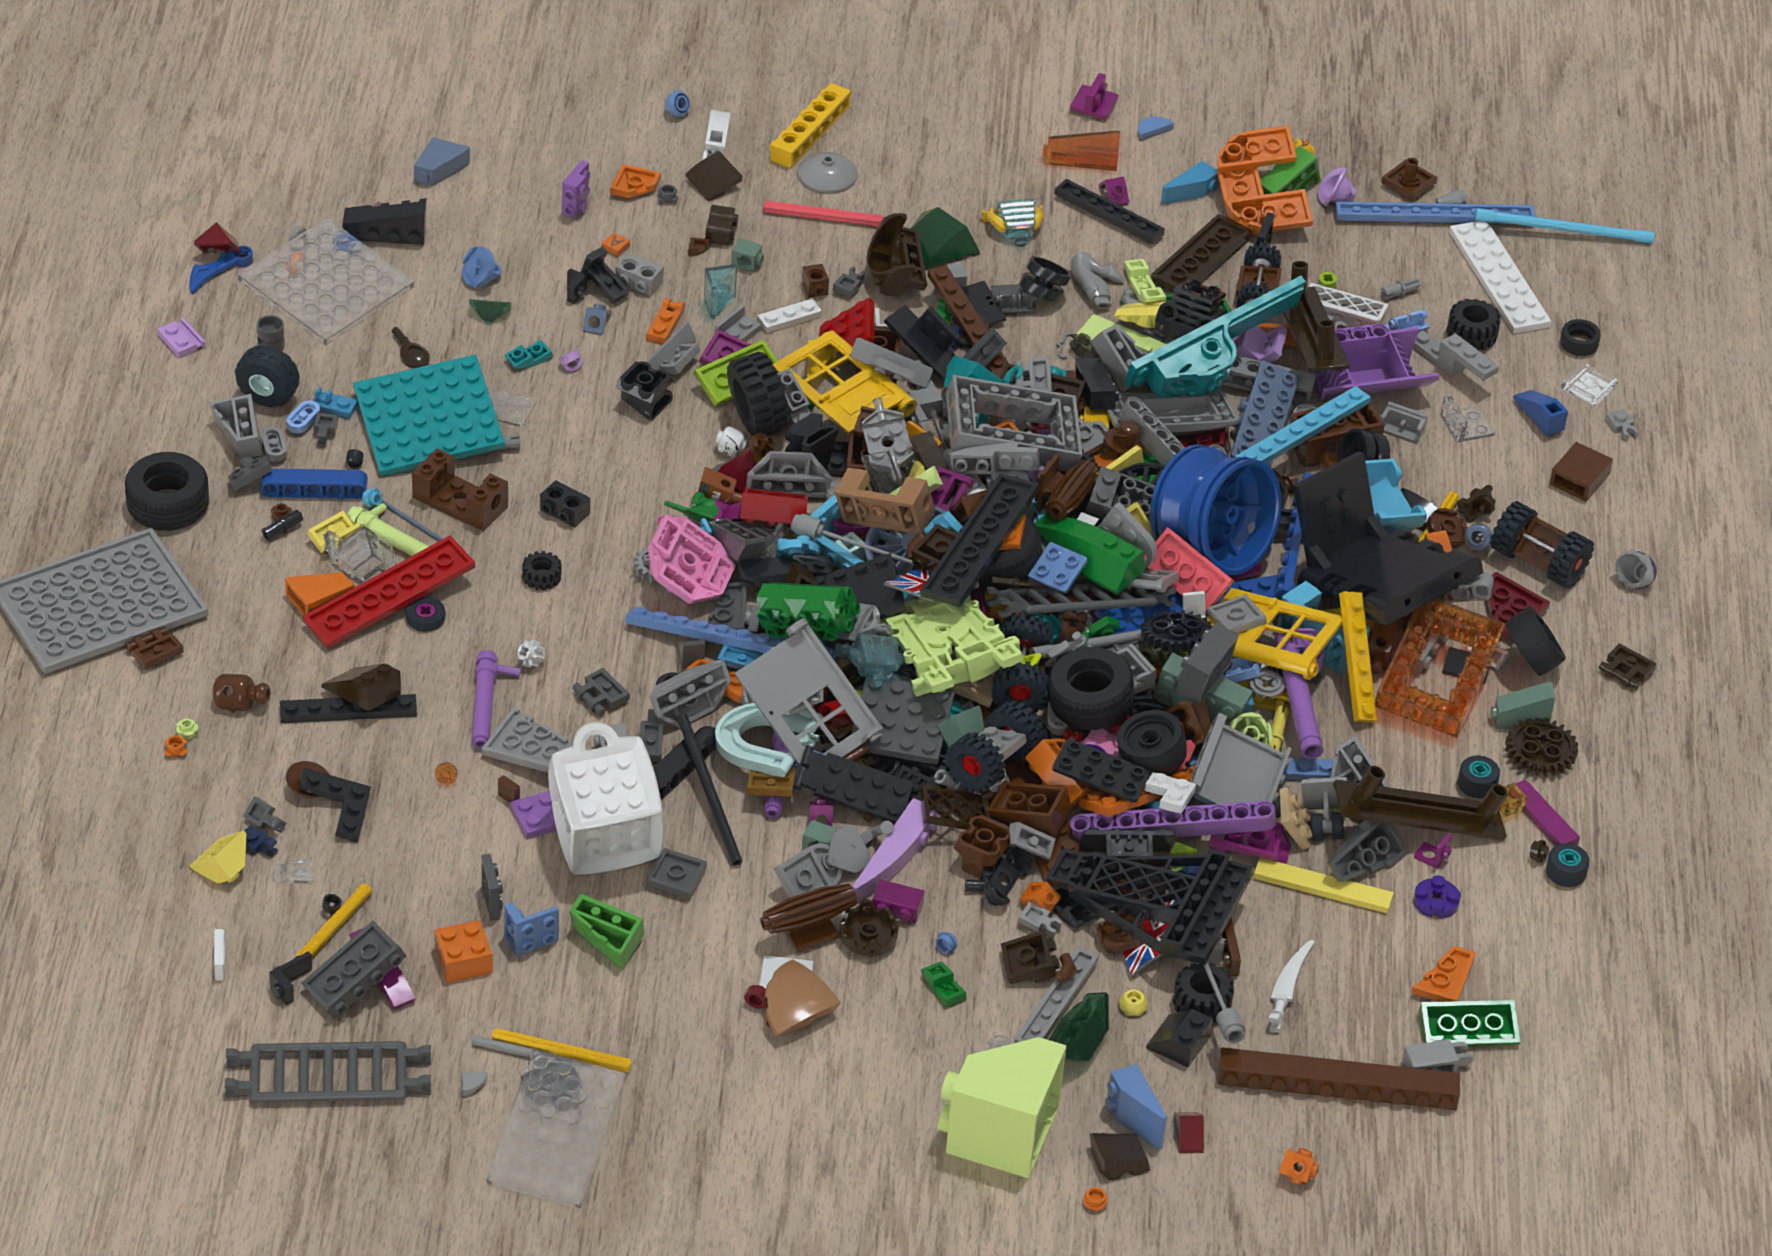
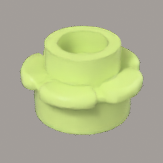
(187, 728)

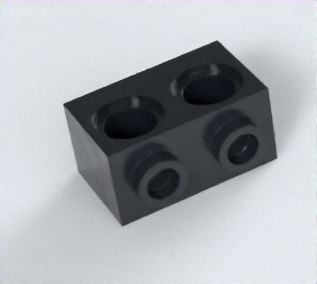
(565, 503)

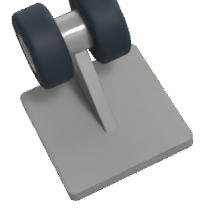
(1321, 795)

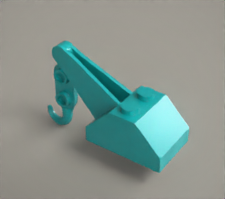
(968, 368)

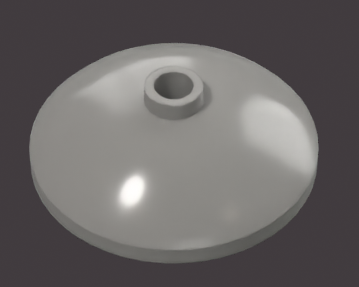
(827, 173)

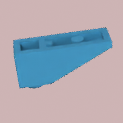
(1191, 184)

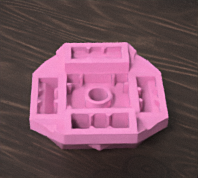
(689, 560)

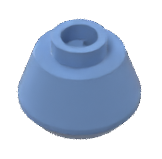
(677, 103)

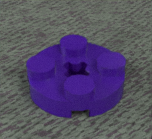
(1441, 888)

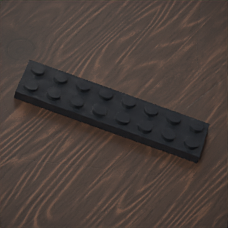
(979, 540)

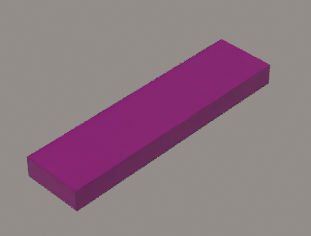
(1546, 817)

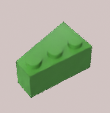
(1292, 175)
(607, 928)

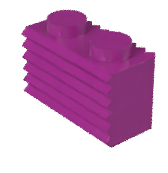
(902, 900)

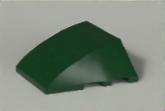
(943, 238)

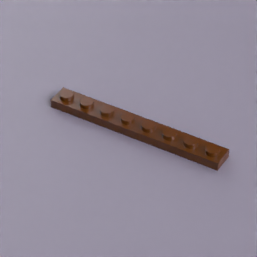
(963, 312)

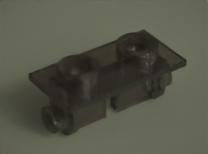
(1081, 345)

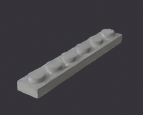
(1058, 998)

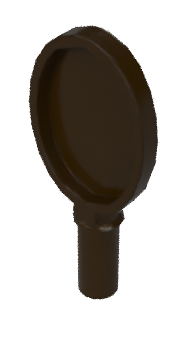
(411, 353)

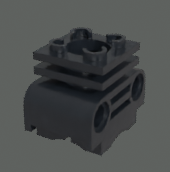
(1190, 308)

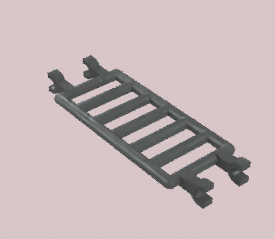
(1015, 603)
(235, 1058)

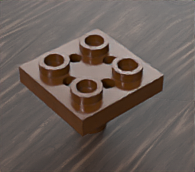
(1409, 179)

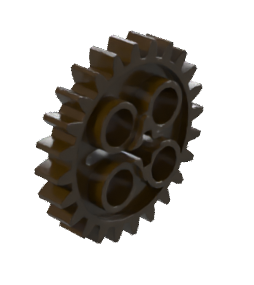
(1541, 746)

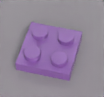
(534, 814)

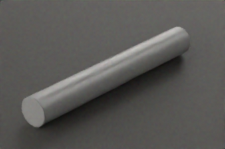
(502, 1046)

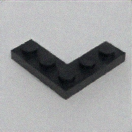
(350, 793)

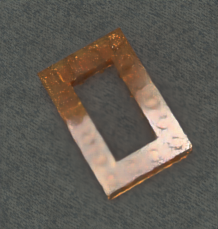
(1425, 708)

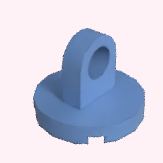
(480, 267)

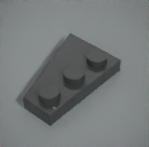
(731, 606)

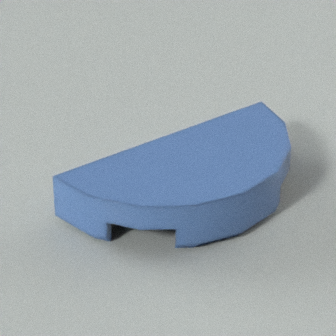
(1153, 126)

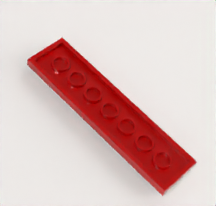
(388, 592)

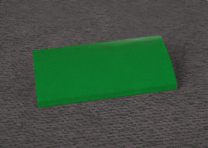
(1470, 1022)

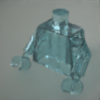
(873, 656)

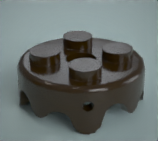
(868, 918)

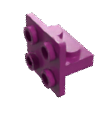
(1095, 99)

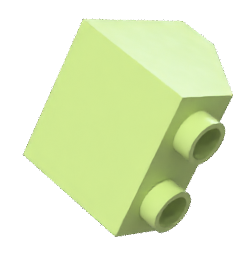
(1003, 1104)

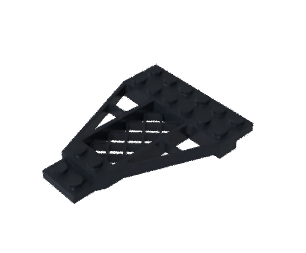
(1192, 923)

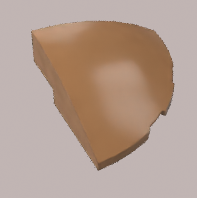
(797, 998)

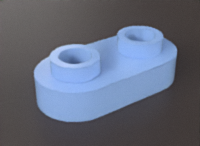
(302, 417)

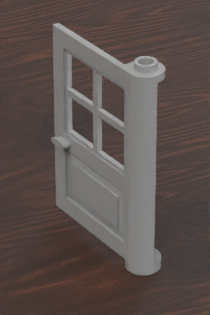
(791, 676)

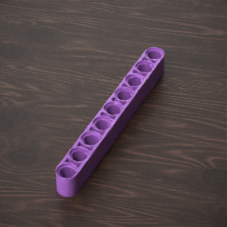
(1185, 823)

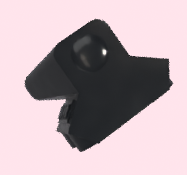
(645, 389)
(812, 437)

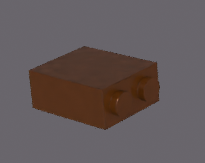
(1581, 471)

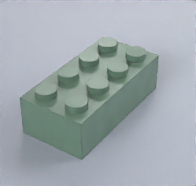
(1223, 698)

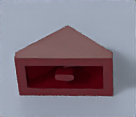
(1190, 1131)

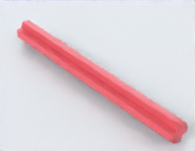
(822, 213)

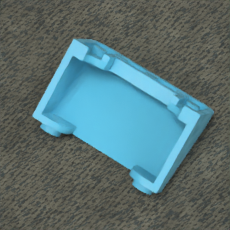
(1387, 499)

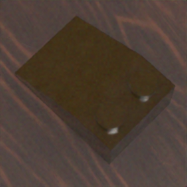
(366, 685)

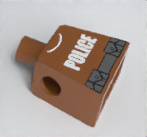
(719, 487)

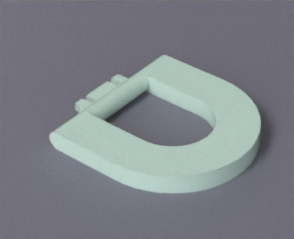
(753, 757)

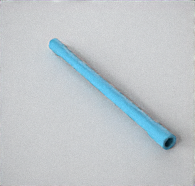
(1493, 216)

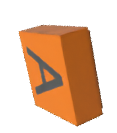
(615, 244)

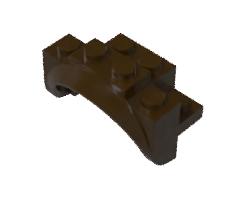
(893, 267)

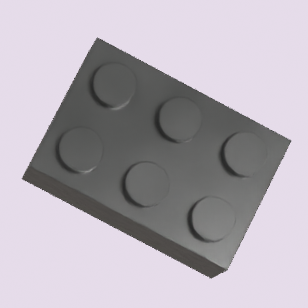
(1206, 662)

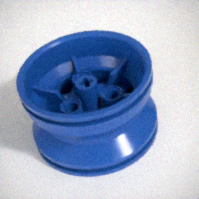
(1213, 501)

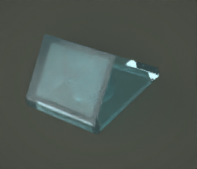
(719, 288)

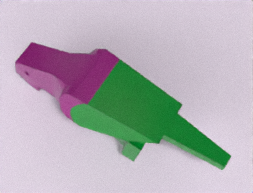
(708, 508)

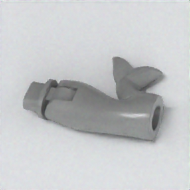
(1089, 274)

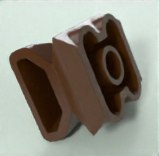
(1193, 719)
(982, 844)

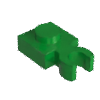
(1102, 627)

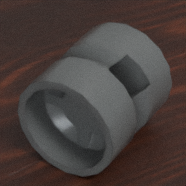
(271, 332)

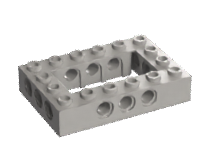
(1058, 410)

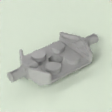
(888, 425)
(866, 623)

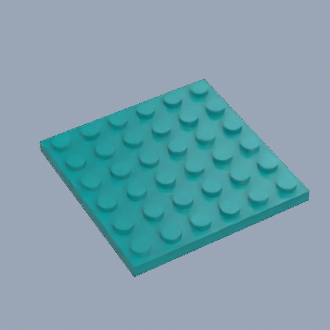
(427, 410)

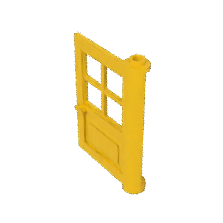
(845, 400)
(1304, 663)

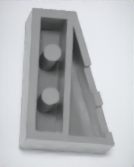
(1117, 353)
(239, 424)

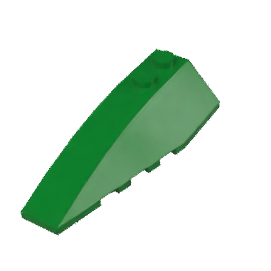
(1110, 559)

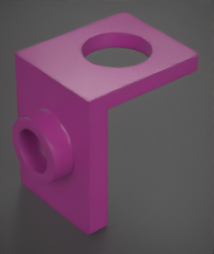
(1116, 190)
(823, 807)
(1441, 852)

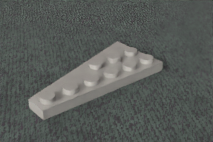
(524, 742)

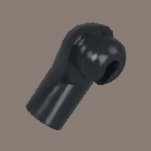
(978, 885)

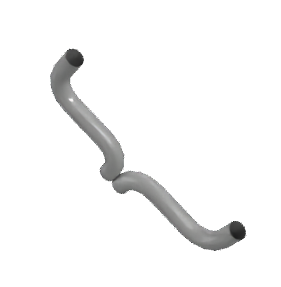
(1060, 346)

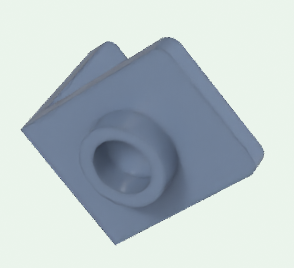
(599, 311)

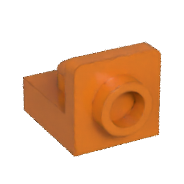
(1041, 894)

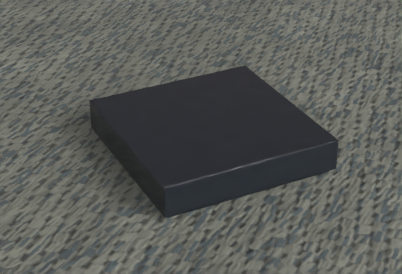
(1266, 229)

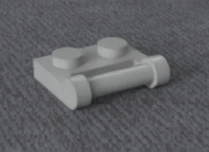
(1154, 579)

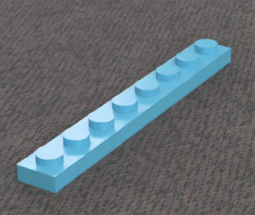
(1307, 426)

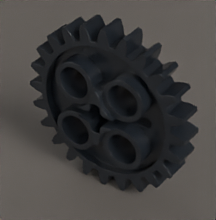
(1174, 630)

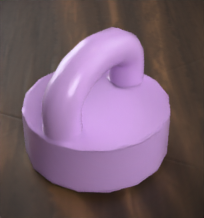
(564, 360)

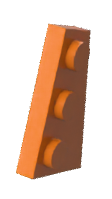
(1448, 977)

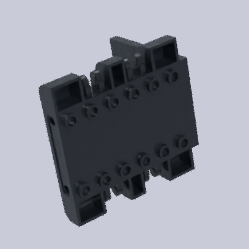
(1355, 553)

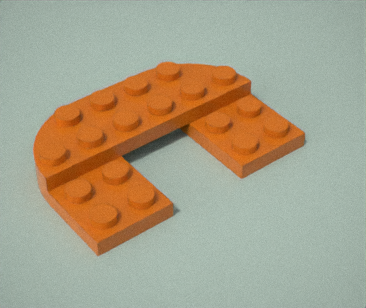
(1242, 185)

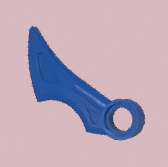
(204, 272)

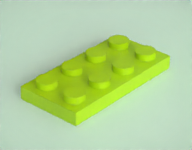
(714, 375)

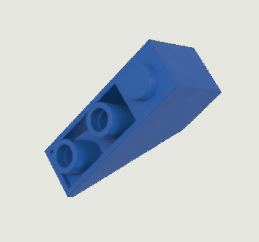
(1543, 410)

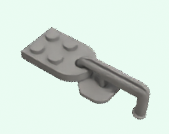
(811, 866)

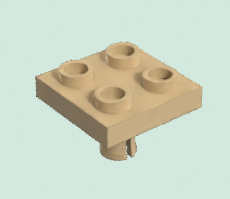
(1295, 818)

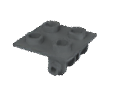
(1014, 299)

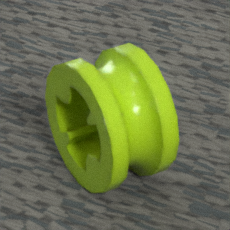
(1328, 280)

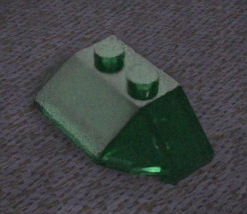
(1083, 1027)

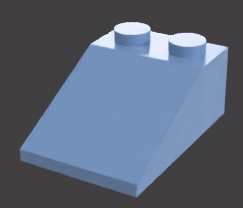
(1136, 1105)

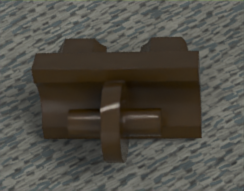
(1478, 503)

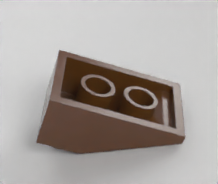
(1032, 805)

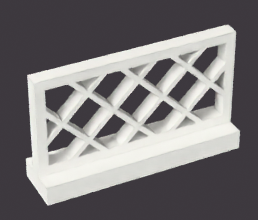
(1351, 313)

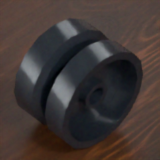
(1045, 279)
(1372, 444)

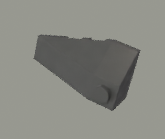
(1366, 850)

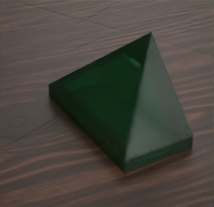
(490, 310)

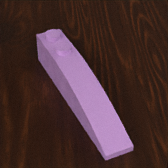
(896, 849)

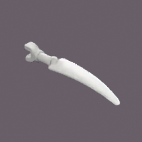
(1285, 986)

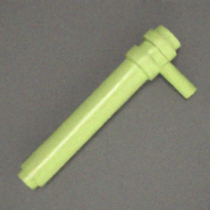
(387, 532)

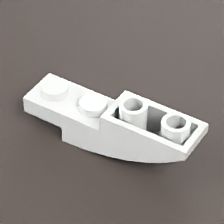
(716, 133)

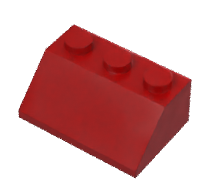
(771, 506)

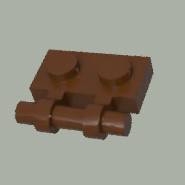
(154, 647)

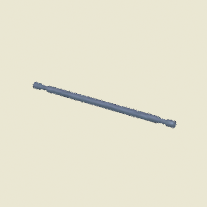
(412, 521)

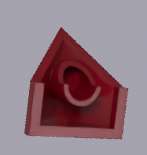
(216, 238)
(738, 469)

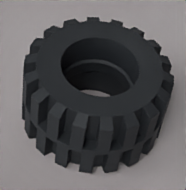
(1474, 322)
(1194, 981)

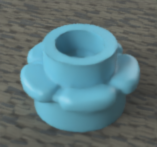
(372, 498)

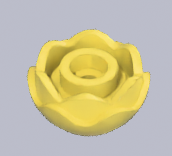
(1133, 1003)

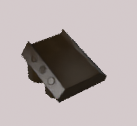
(1118, 1154)

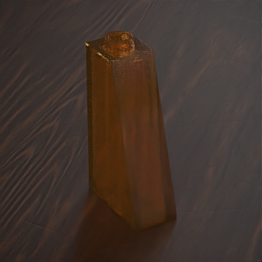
(1084, 150)

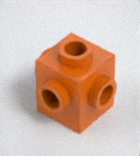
(1290, 1165)

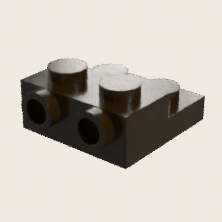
(932, 548)
(1030, 957)

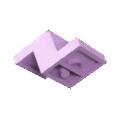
(1259, 345)

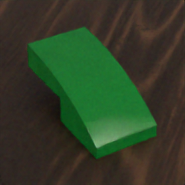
(942, 984)

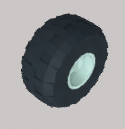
(267, 375)

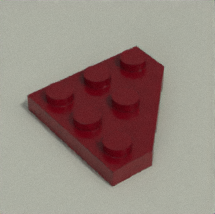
(1511, 598)

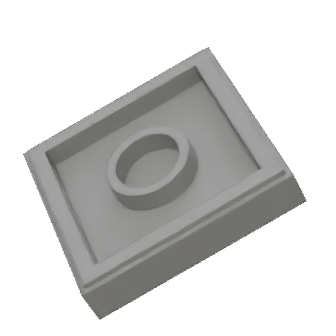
(1237, 614)

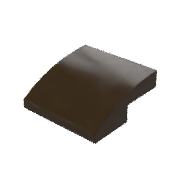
(713, 176)

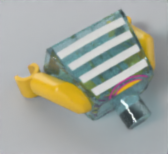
(1015, 219)

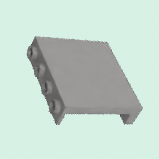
(1237, 767)

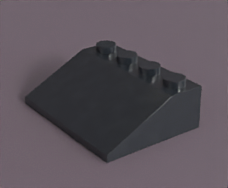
(868, 584)

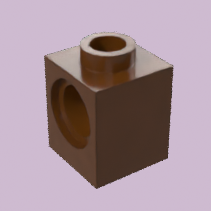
(815, 280)

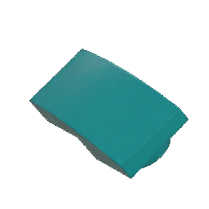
(531, 356)

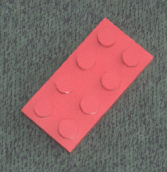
(1194, 570)

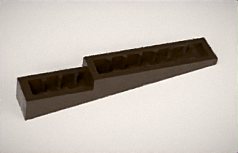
(930, 455)

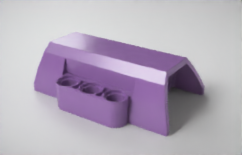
(1376, 360)

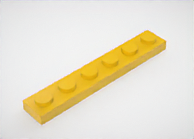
(1358, 657)

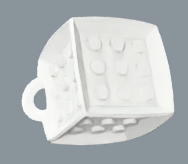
(606, 802)

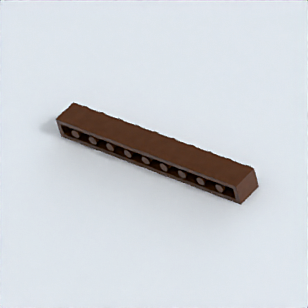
(1339, 1078)

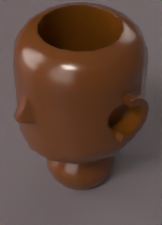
(238, 692)

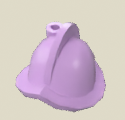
(1336, 188)

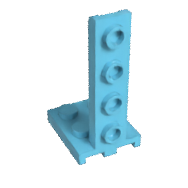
(838, 556)

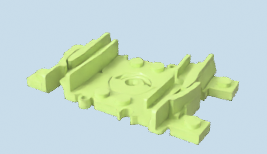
(930, 631)

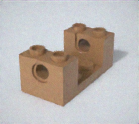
(903, 512)

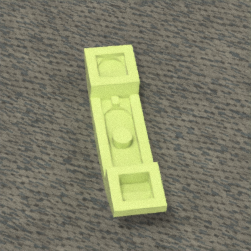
(1141, 283)

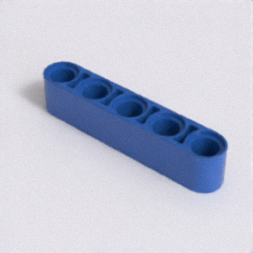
(314, 483)

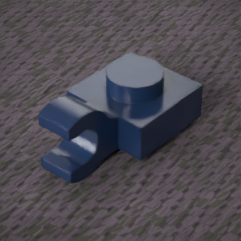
(259, 841)

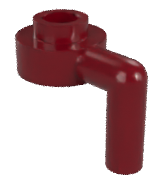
(755, 998)

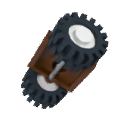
(1258, 273)

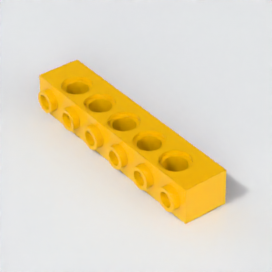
(810, 125)

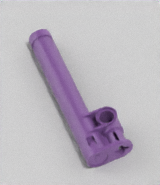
(1300, 697)

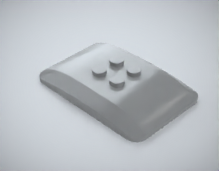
(1183, 412)

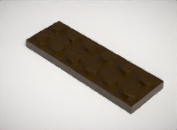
(1202, 253)

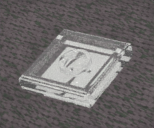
(1589, 384)

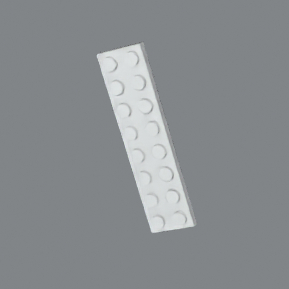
(1500, 277)

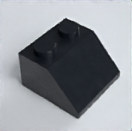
(1182, 1036)

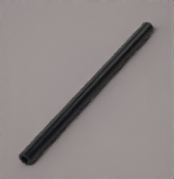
(709, 789)

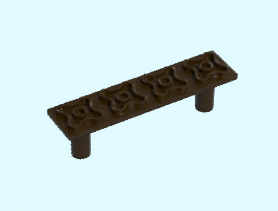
(1313, 329)
(1419, 809)

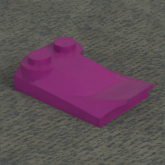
(1263, 844)

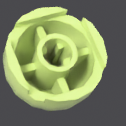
(1253, 726)

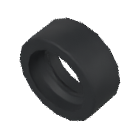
(1579, 347)

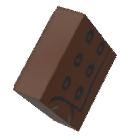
(508, 789)

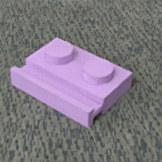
(181, 338)

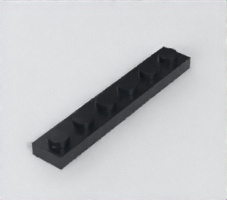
(1109, 211)
(340, 709)

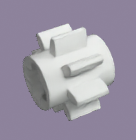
(531, 653)

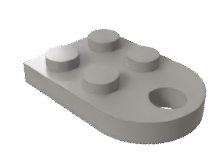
(1125, 526)

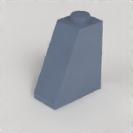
(440, 161)

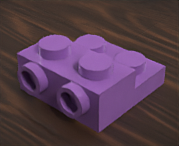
(576, 190)

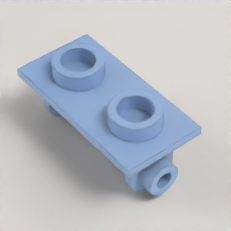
(1415, 319)

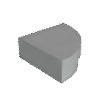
(473, 1081)

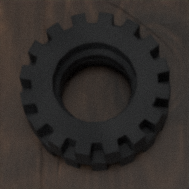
(541, 579)

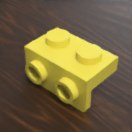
(338, 524)

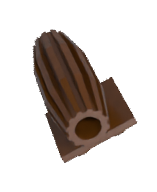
(1066, 490)
(808, 915)

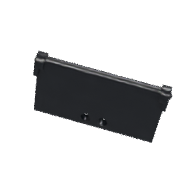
(978, 296)

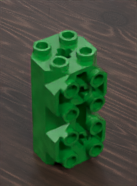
(824, 607)

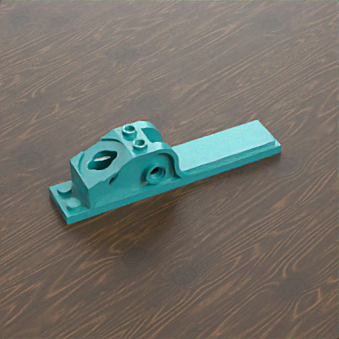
(1207, 353)

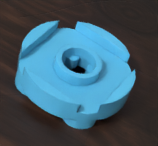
(801, 545)

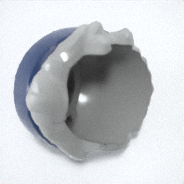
(1635, 569)

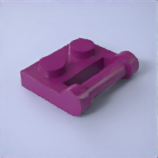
(949, 480)

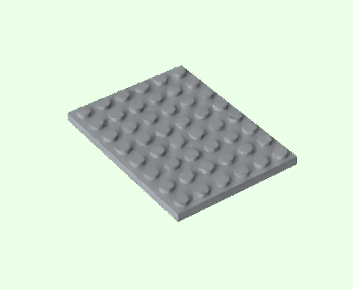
(98, 600)

